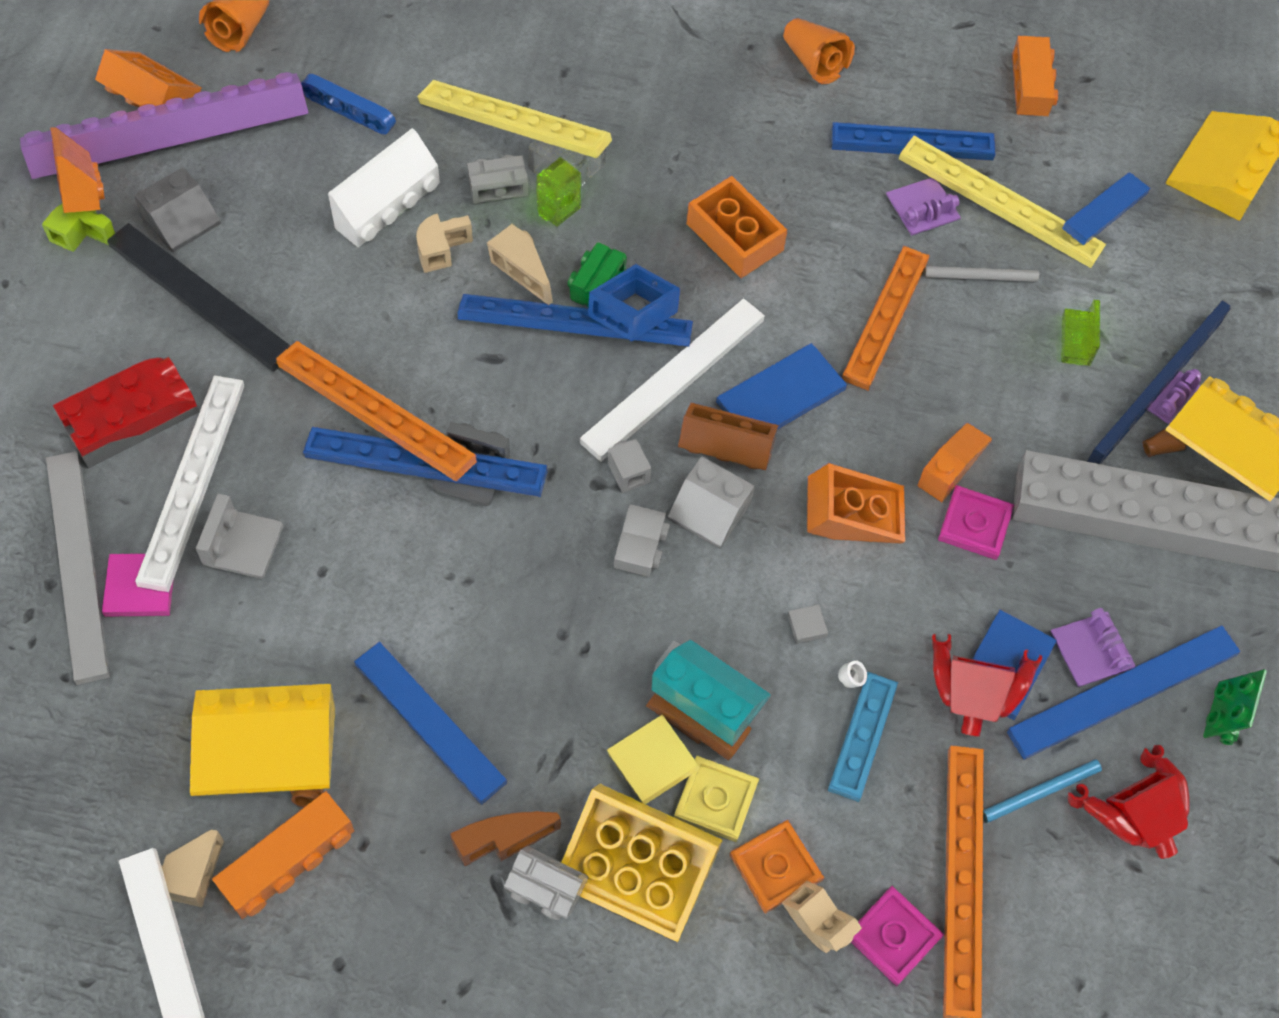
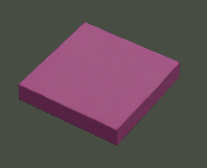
(976, 522)
(123, 595)
(895, 936)

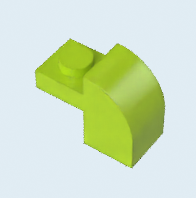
(71, 228)

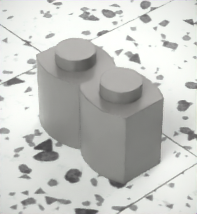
(640, 541)

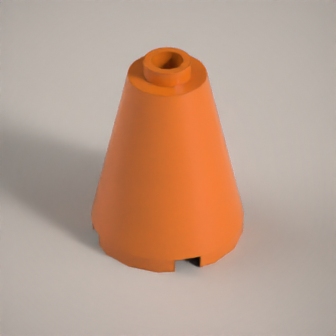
(231, 21)
(819, 49)

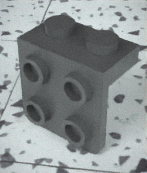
(480, 443)

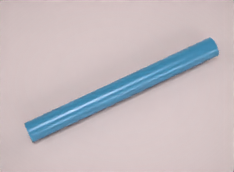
(1041, 790)

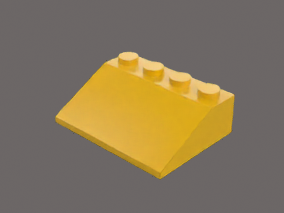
(1228, 161)
(1232, 435)
(261, 739)
(640, 861)

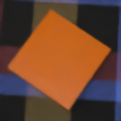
(775, 865)

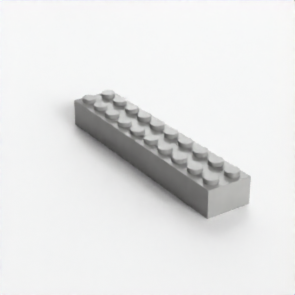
(1147, 510)

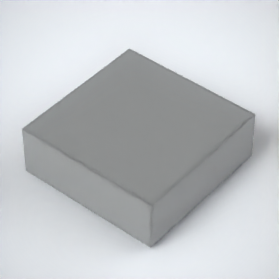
(807, 624)

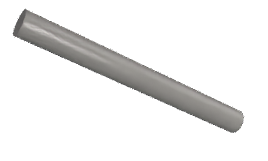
(981, 273)

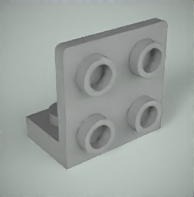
(237, 540)

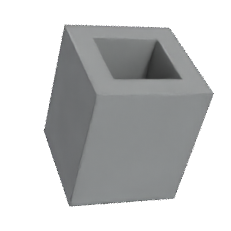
(629, 465)

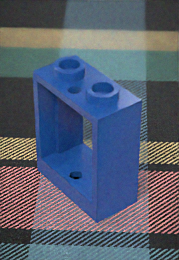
(609, 310)

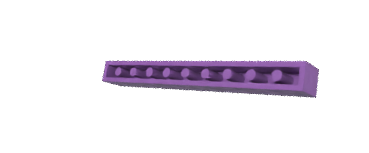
(172, 122)

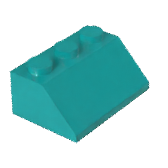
(709, 691)

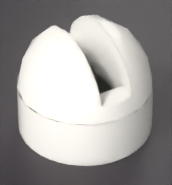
(855, 678)

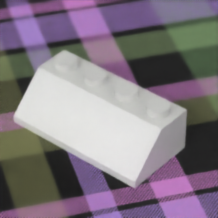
(383, 188)

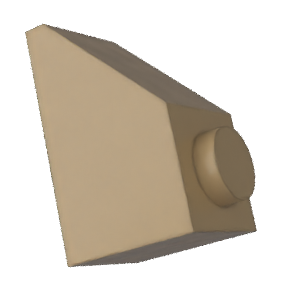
(192, 867)

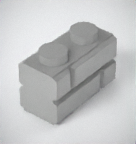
(497, 179)
(545, 883)

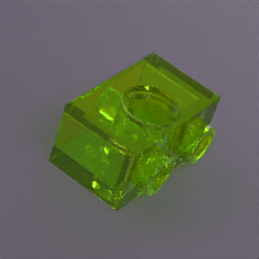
(558, 192)

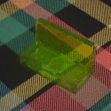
(1081, 335)

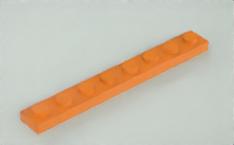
(377, 411)
(964, 884)

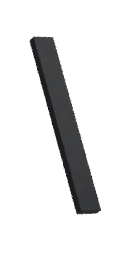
(199, 295)

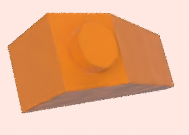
(953, 461)

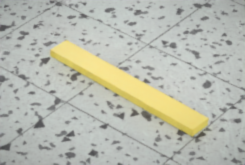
(515, 118)
(998, 200)

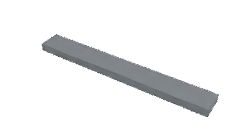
(77, 569)

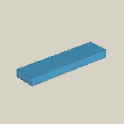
(863, 737)

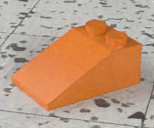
(854, 506)

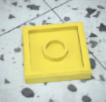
(653, 759)
(716, 799)

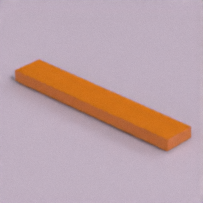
(885, 318)

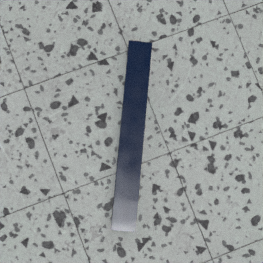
(1160, 382)

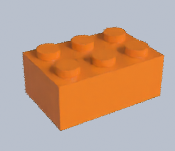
(736, 226)

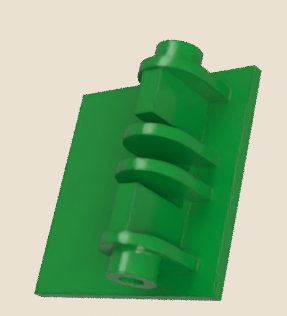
(1234, 706)

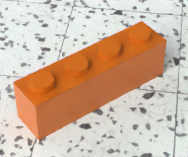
(284, 855)

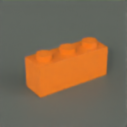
(1034, 76)

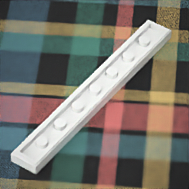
(672, 379)
(190, 485)

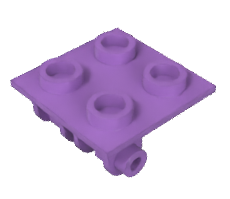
(924, 205)
(1176, 395)
(1093, 648)

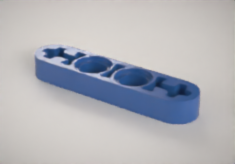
(348, 104)

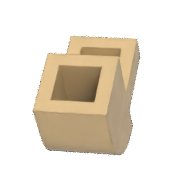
(437, 237)
(820, 918)

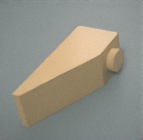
(516, 256)

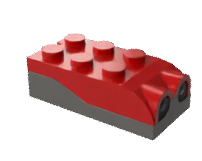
(126, 409)

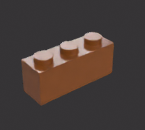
(727, 436)

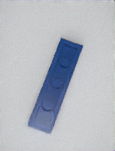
(1106, 208)

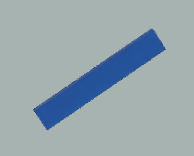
(894, 139)
(431, 723)

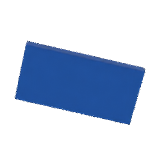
(785, 389)

